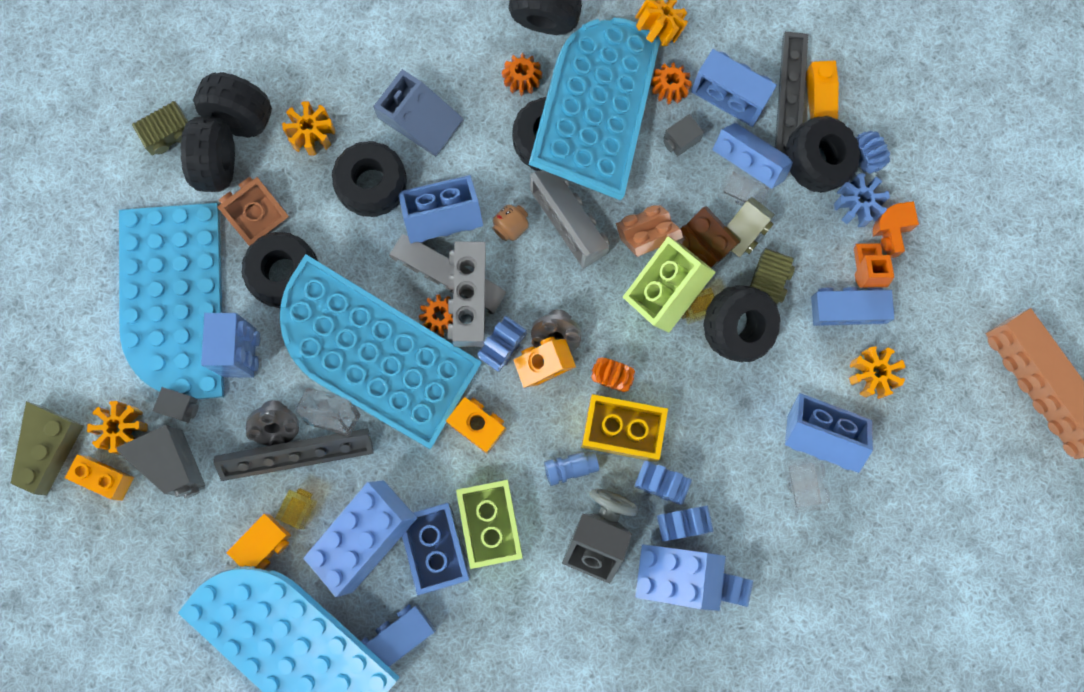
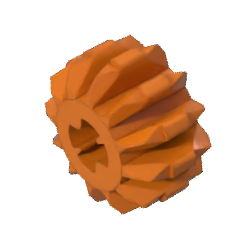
(528, 68)
(663, 78)
(430, 315)
(613, 374)

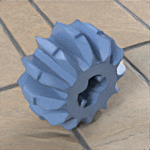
(873, 152)

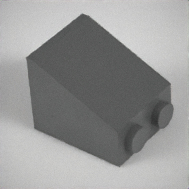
(165, 461)

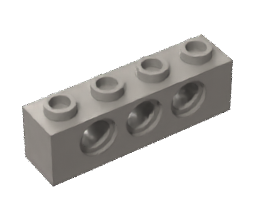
(463, 255)

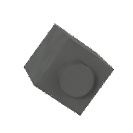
(682, 135)
(176, 405)

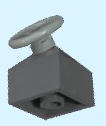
(599, 539)

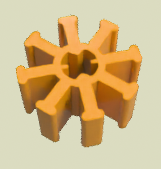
(661, 20)
(318, 123)
(881, 363)
(118, 416)

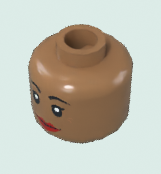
(510, 222)

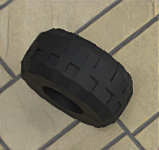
(546, 16)
(235, 102)
(525, 127)
(838, 146)
(208, 154)
(365, 157)
(261, 257)
(760, 329)

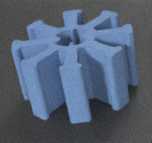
(867, 211)
(502, 343)
(663, 483)
(685, 523)
(736, 590)

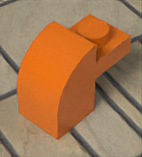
(895, 220)
(872, 266)

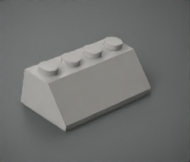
(569, 217)

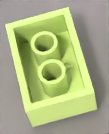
(668, 285)
(489, 524)

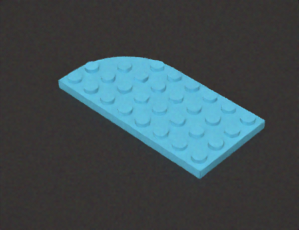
(596, 105)
(164, 289)
(372, 352)
(282, 635)

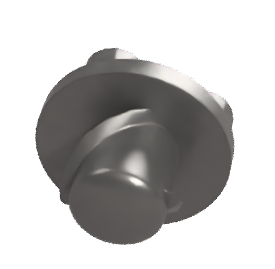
(556, 325)
(272, 424)

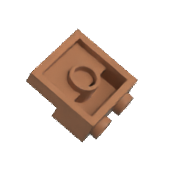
(252, 210)
(647, 230)

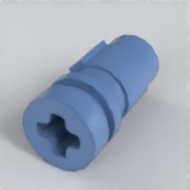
(571, 467)

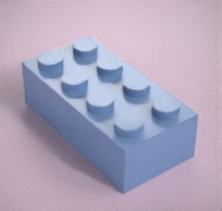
(359, 538)

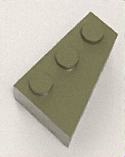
(42, 448)

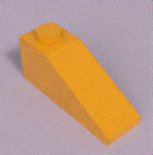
(822, 89)

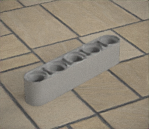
(438, 267)

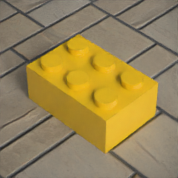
(624, 428)

